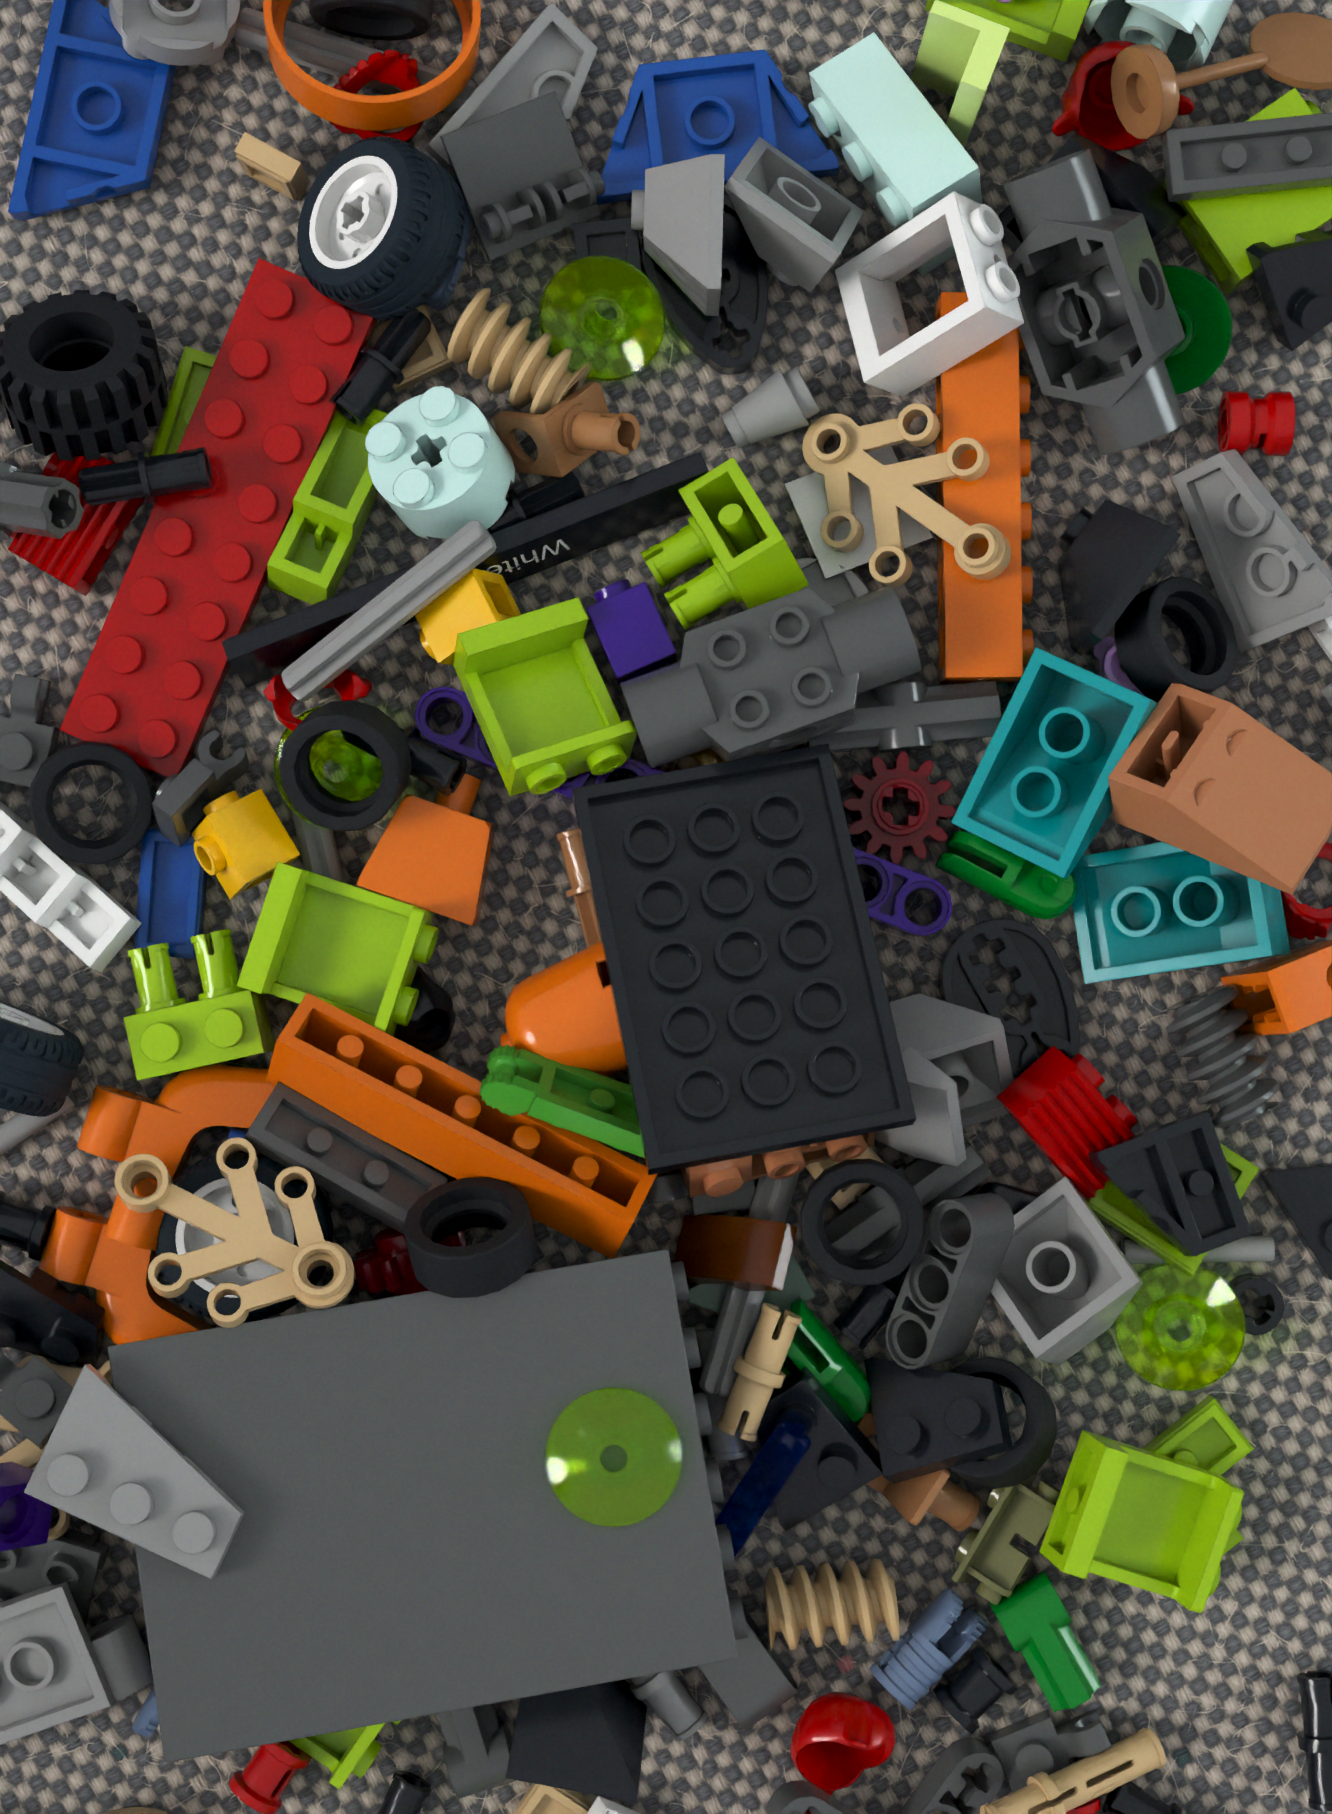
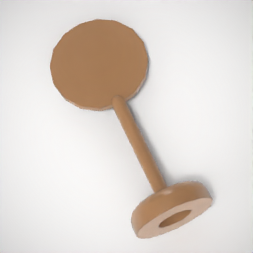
(1284, 46)

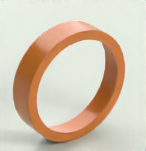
(371, 111)

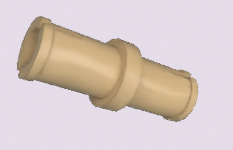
(759, 1372)

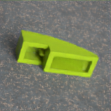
(326, 515)

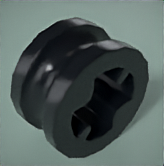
(1272, 1312)

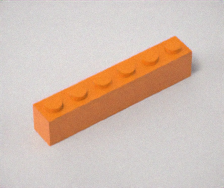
(976, 617)
(443, 1122)

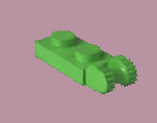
(562, 1096)

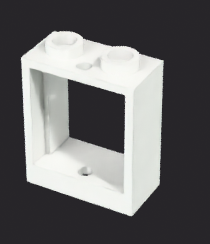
(874, 309)

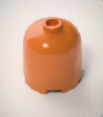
(567, 1014)

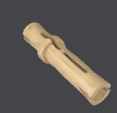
(1084, 1778)

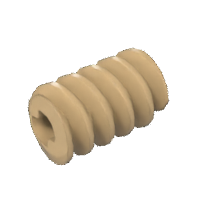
(512, 357)
(830, 1603)

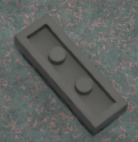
(1248, 157)
(341, 1156)

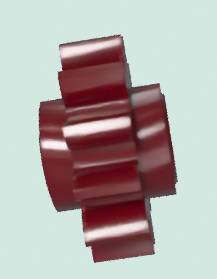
(917, 793)
(390, 1263)

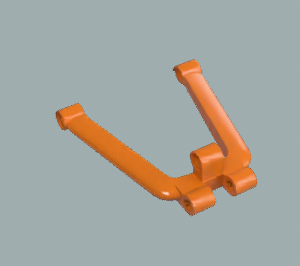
(117, 1249)

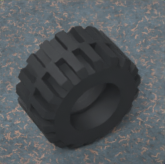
(81, 375)

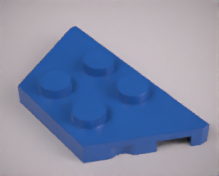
(705, 109)
(90, 116)

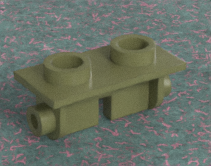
(991, 1552)

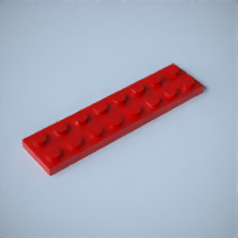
(210, 548)

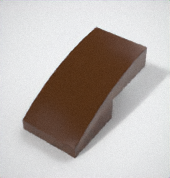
(735, 1251)

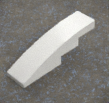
(60, 895)

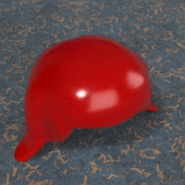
(1089, 104)
(840, 1739)

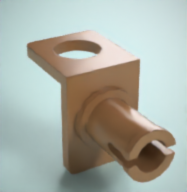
(568, 433)
(926, 1493)

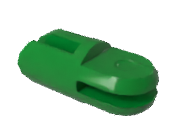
(1007, 876)
(828, 1361)

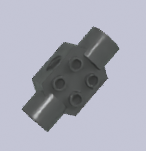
(1094, 303)
(771, 676)

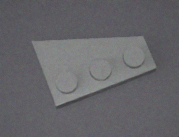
(543, 60)
(1253, 552)
(131, 1481)

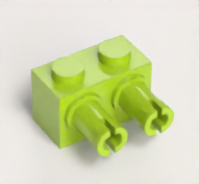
(739, 538)
(181, 1035)

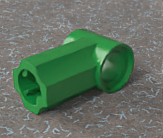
(1040, 1629)

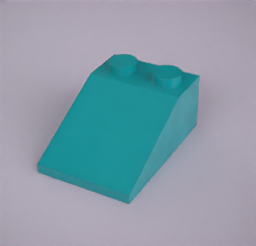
(1049, 763)
(1170, 912)

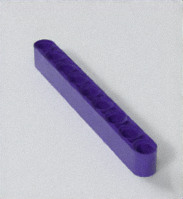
(893, 880)

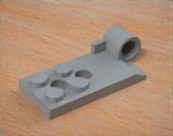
(60, 1669)

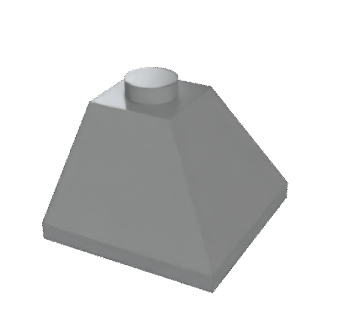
(790, 215)
(685, 225)
(962, 1045)
(1062, 1275)

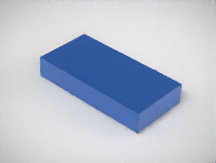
(170, 895)

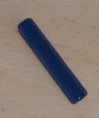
(763, 1481)

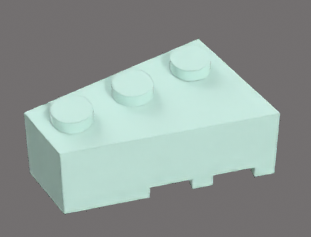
(890, 136)

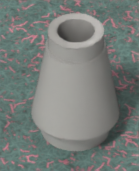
(772, 409)

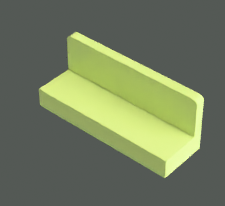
(959, 60)

